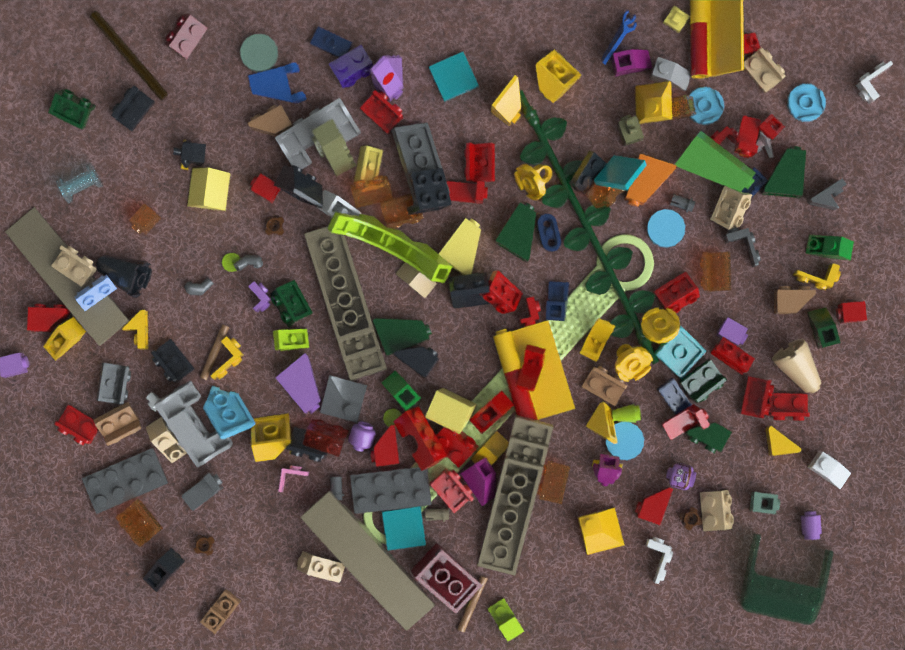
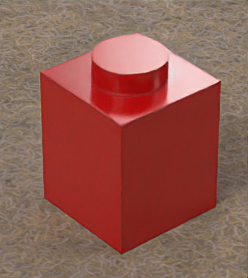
(264, 188)
(851, 312)

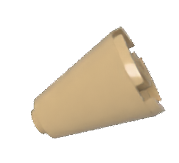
(799, 365)

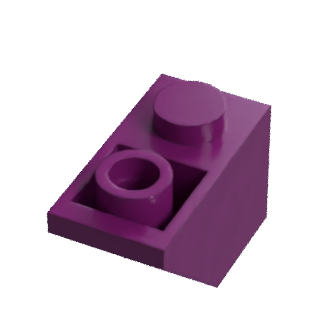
(630, 62)
(481, 480)

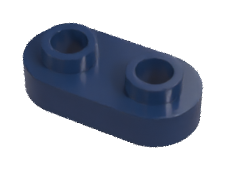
(549, 233)

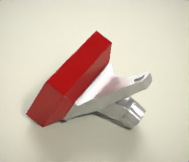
(769, 130)

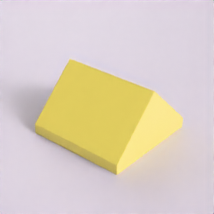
(208, 188)
(450, 410)

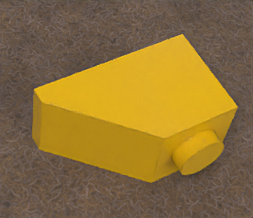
(64, 338)

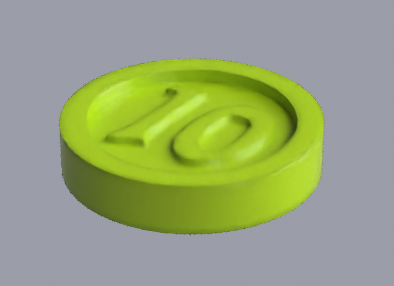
(228, 261)
(390, 415)

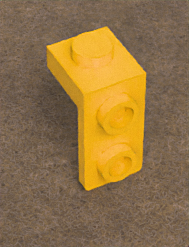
(831, 276)
(597, 339)
(233, 346)

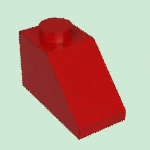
(491, 412)
(386, 449)
(654, 506)

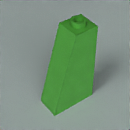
(715, 163)

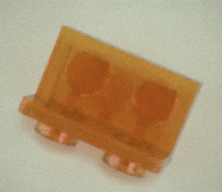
(371, 191)
(602, 195)
(396, 212)
(716, 271)
(554, 482)
(139, 523)

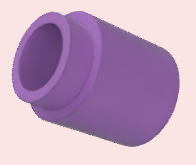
(811, 525)

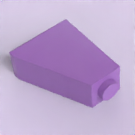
(301, 384)

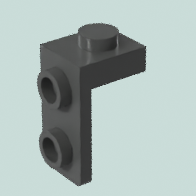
(736, 234)
(203, 491)

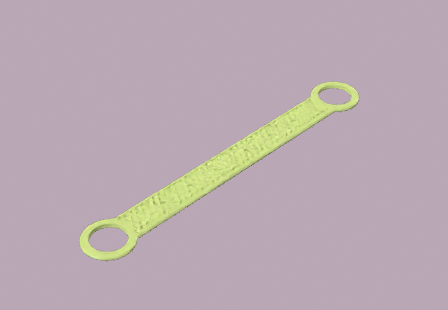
(581, 315)

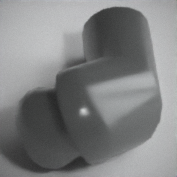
(254, 260)
(198, 289)

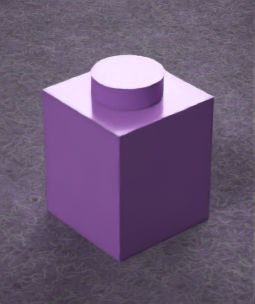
(732, 331)
(13, 365)

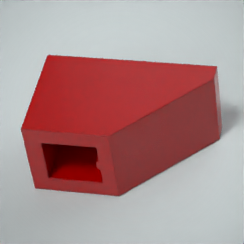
(45, 319)

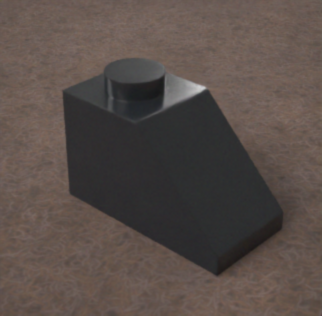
(163, 569)

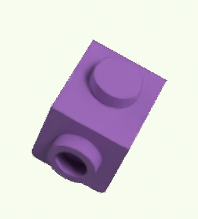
(260, 290)

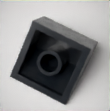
(300, 186)
(419, 359)

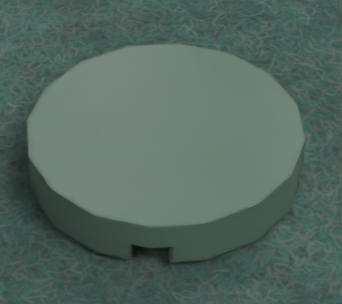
(259, 52)

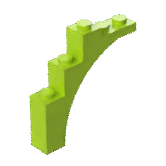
(393, 241)

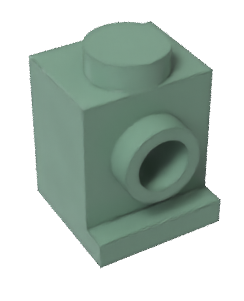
(772, 506)

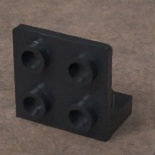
(429, 191)
(298, 449)

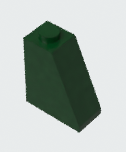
(788, 175)
(518, 232)
(401, 334)

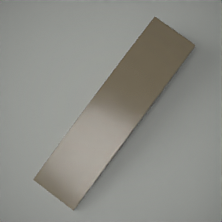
(41, 248)
(345, 303)
(515, 495)
(368, 560)

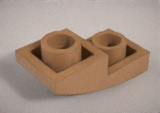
(220, 611)

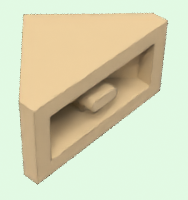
(415, 279)

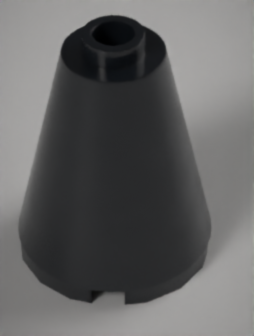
(125, 273)

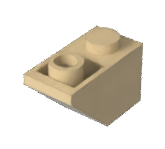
(165, 440)

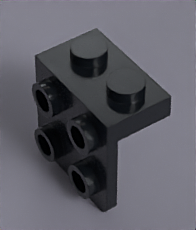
(466, 290)

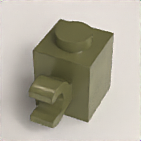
(630, 130)

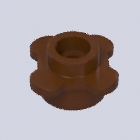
(274, 221)
(690, 524)
(199, 545)

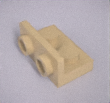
(764, 70)
(731, 208)
(72, 266)

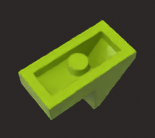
(290, 339)
(505, 619)

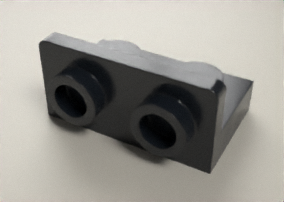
(132, 108)

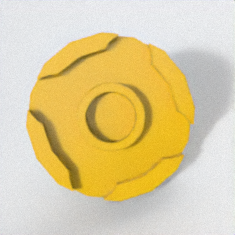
(530, 180)
(660, 325)
(632, 362)

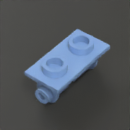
(100, 289)

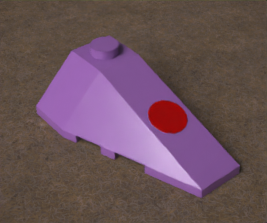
(388, 76)

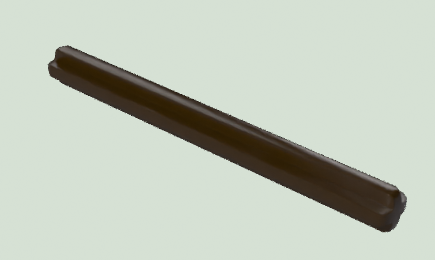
(130, 57)

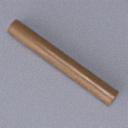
(214, 352)
(471, 606)

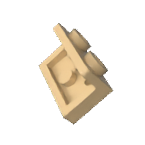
(716, 510)

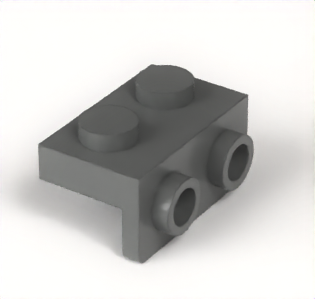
(113, 383)

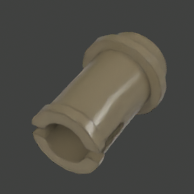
(437, 514)

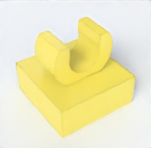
(676, 19)

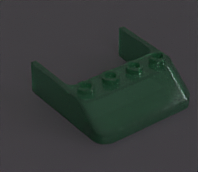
(780, 597)

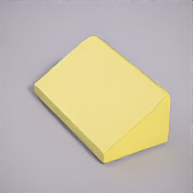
(368, 163)

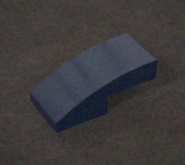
(557, 301)

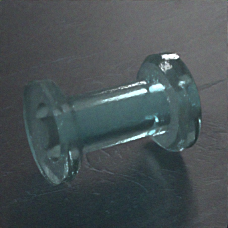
(79, 183)

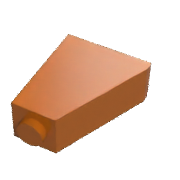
(649, 180)

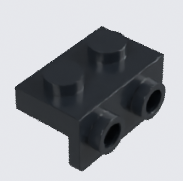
(587, 172)
(172, 361)

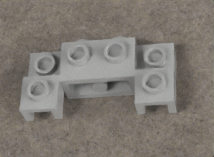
(298, 138)
(188, 427)

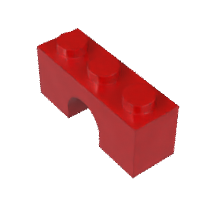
(429, 448)

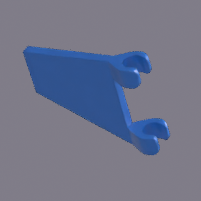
(620, 34)
(275, 84)

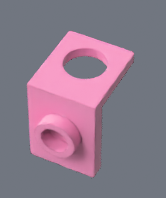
(293, 470)

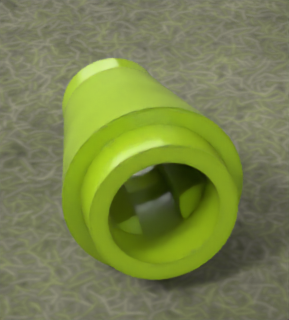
(627, 413)

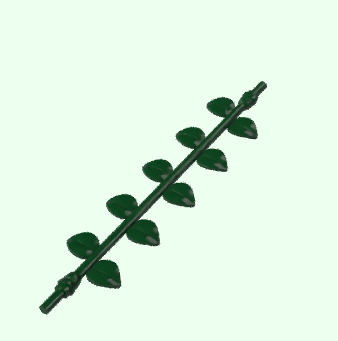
(579, 238)

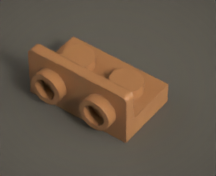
(604, 385)
(118, 423)

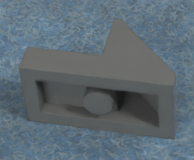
(825, 199)

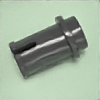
(683, 203)
(336, 487)

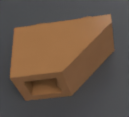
(272, 122)
(791, 301)

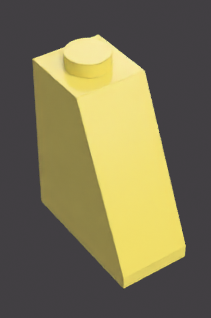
(462, 247)

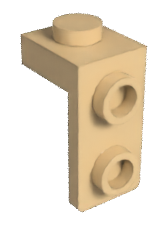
(320, 567)

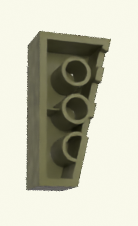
(332, 145)

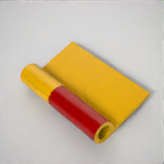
(716, 37)
(552, 390)

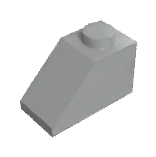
(670, 71)

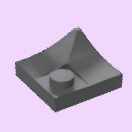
(343, 399)

